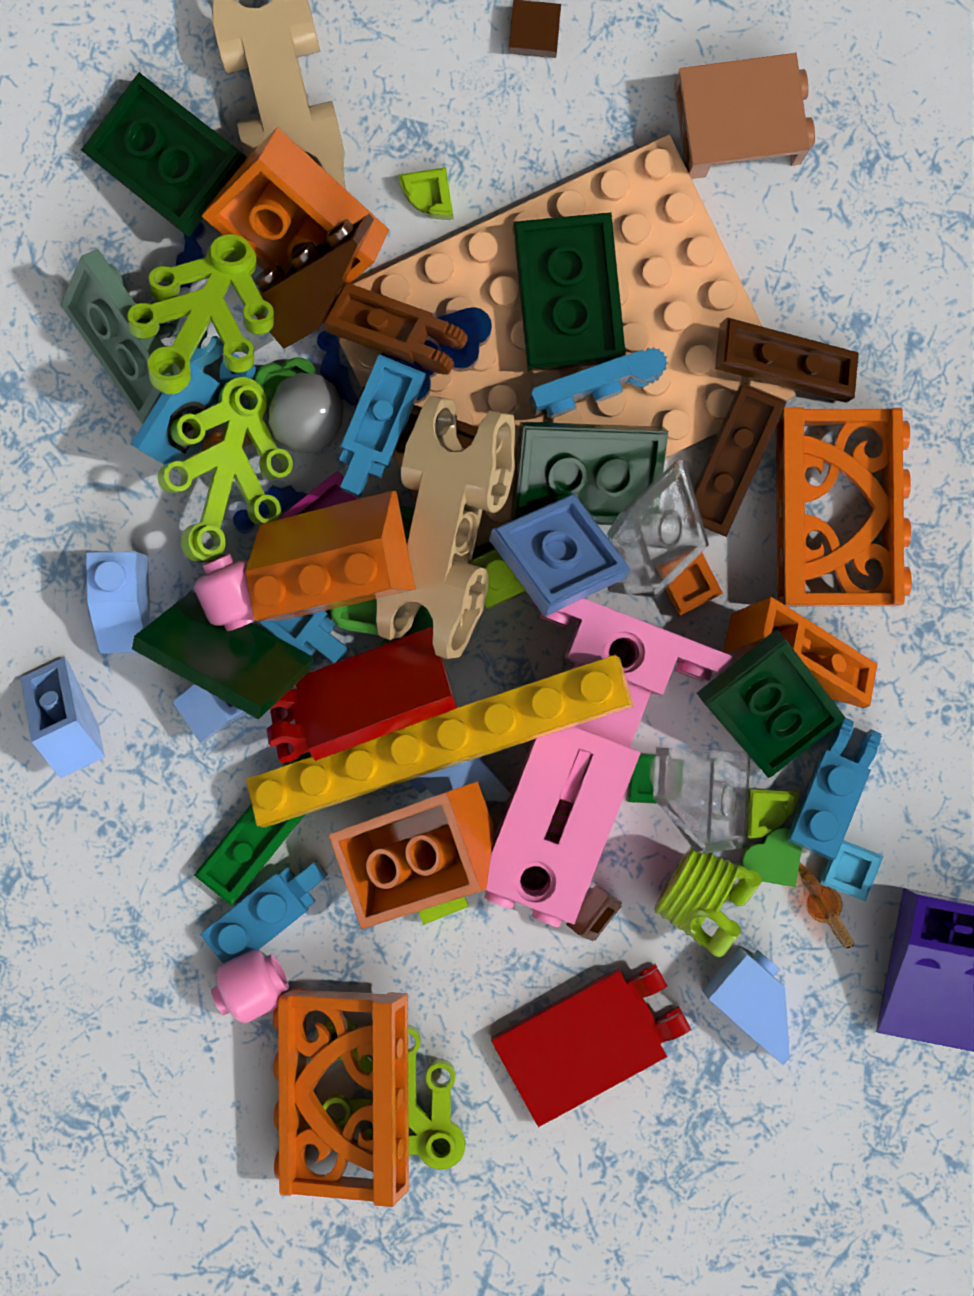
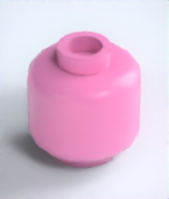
(225, 593)
(249, 986)

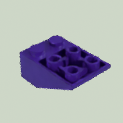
(931, 972)

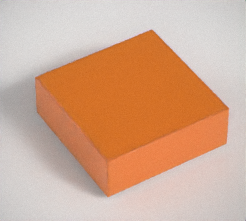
(693, 586)

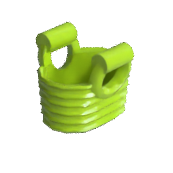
(698, 892)

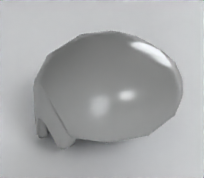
(306, 413)

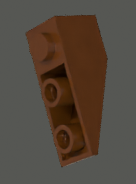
(310, 281)

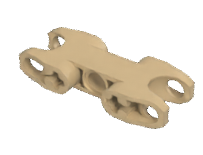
(269, 45)
(446, 519)

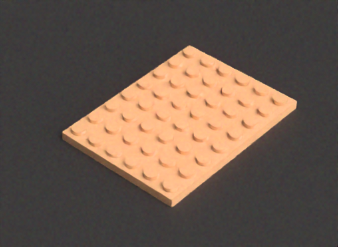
(672, 298)

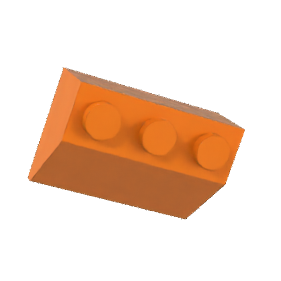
(286, 201)
(329, 559)
(416, 855)

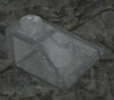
(658, 533)
(704, 794)

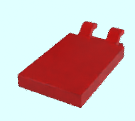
(362, 699)
(587, 1042)

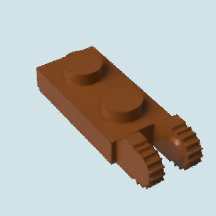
(393, 328)

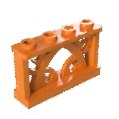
(798, 453)
(297, 1104)

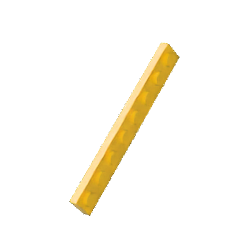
(442, 741)

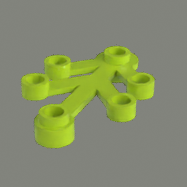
(227, 263)
(228, 463)
(425, 1128)

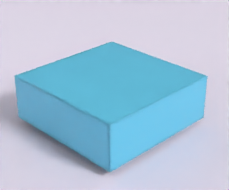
(851, 871)

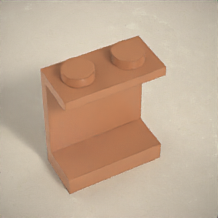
(743, 112)

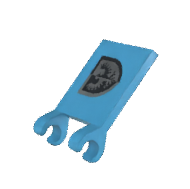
(200, 394)

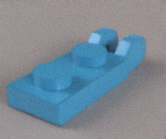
(598, 381)
(833, 793)

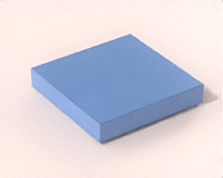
(559, 554)

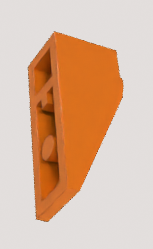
(835, 665)

